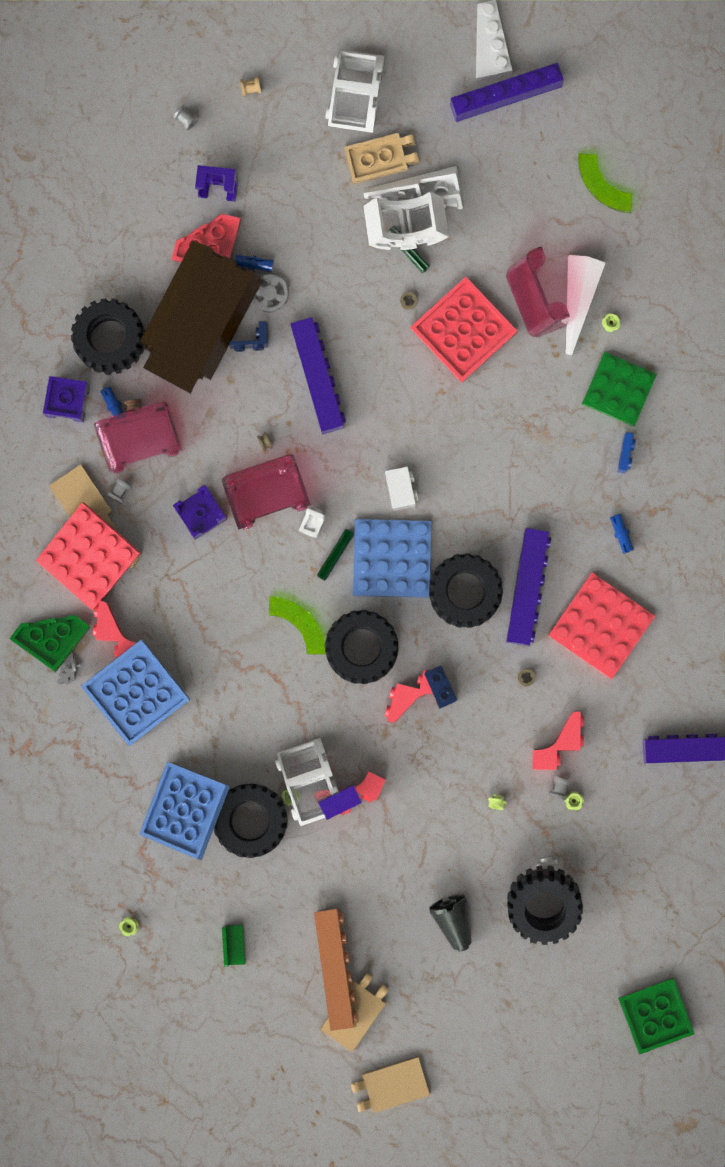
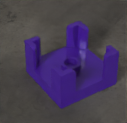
(216, 176)
(65, 398)
(200, 512)

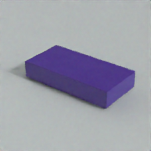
(339, 802)

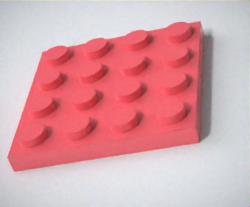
(463, 329)
(88, 556)
(601, 625)

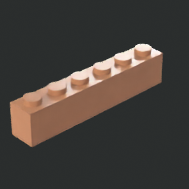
(335, 969)

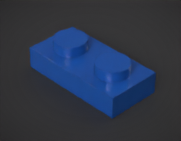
(625, 461)

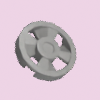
(270, 293)

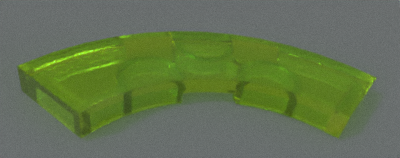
(599, 188)
(302, 621)

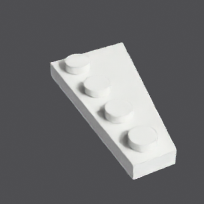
(491, 47)

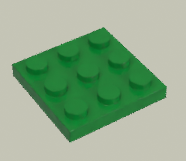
(619, 389)
(656, 1016)

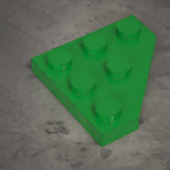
(51, 639)

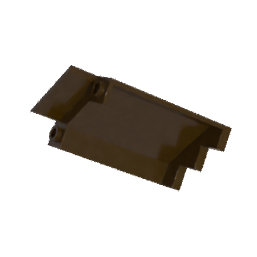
(198, 317)

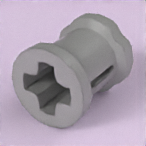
(185, 117)
(119, 491)
(559, 788)

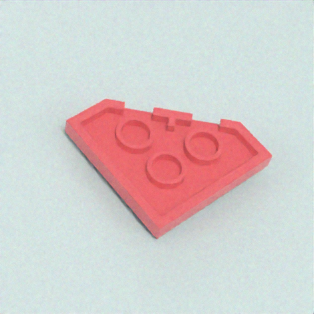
(217, 234)

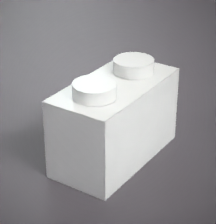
(400, 488)

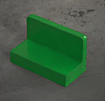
(233, 945)

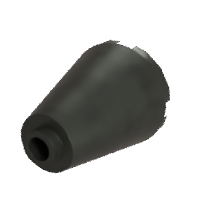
(453, 920)

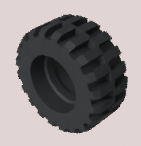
(97, 314)
(465, 564)
(335, 647)
(269, 839)
(550, 928)

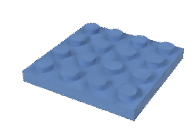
(392, 558)
(135, 692)
(184, 810)

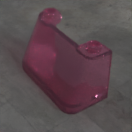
(536, 313)
(138, 436)
(265, 490)

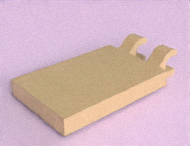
(379, 157)
(79, 488)
(368, 1008)
(392, 1085)

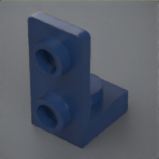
(257, 345)
(440, 687)

